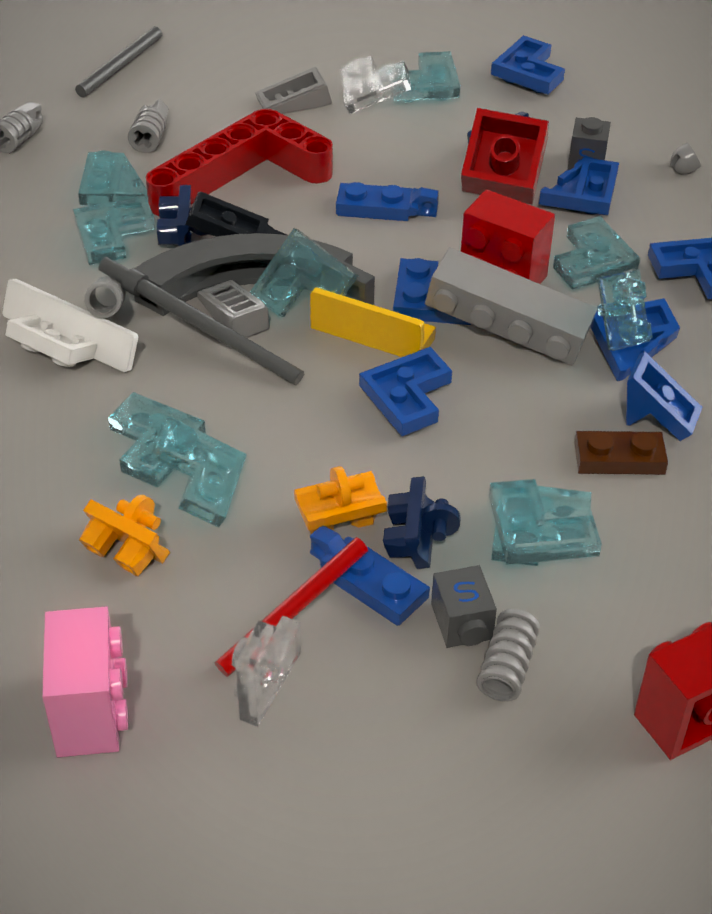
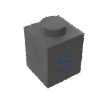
(588, 140)
(463, 606)

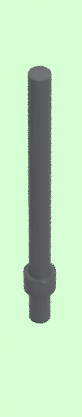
(138, 284)

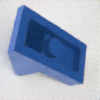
(656, 392)

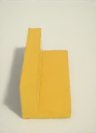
(368, 324)

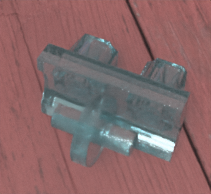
(624, 309)

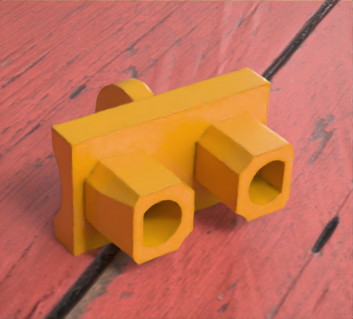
(340, 500)
(139, 542)

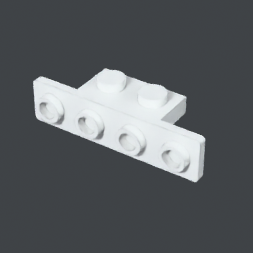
(64, 330)

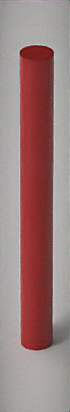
(305, 593)

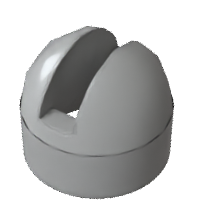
(685, 160)

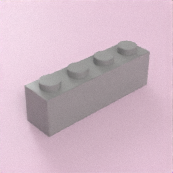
(510, 306)

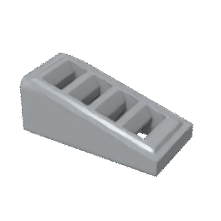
(296, 93)
(235, 308)

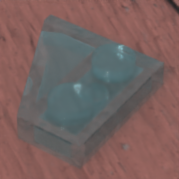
(109, 179)

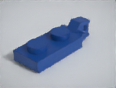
(385, 201)
(372, 578)

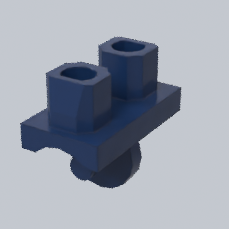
(173, 217)
(423, 520)

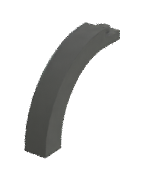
(231, 257)

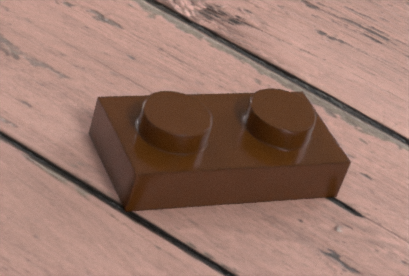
(620, 452)

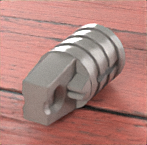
(19, 126)
(148, 127)

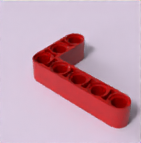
(238, 149)

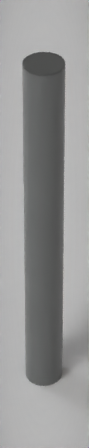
(118, 62)

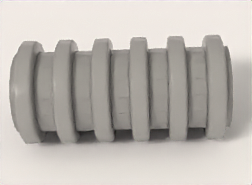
(95, 306)
(508, 655)

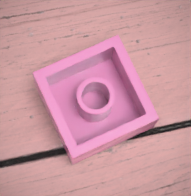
(84, 681)

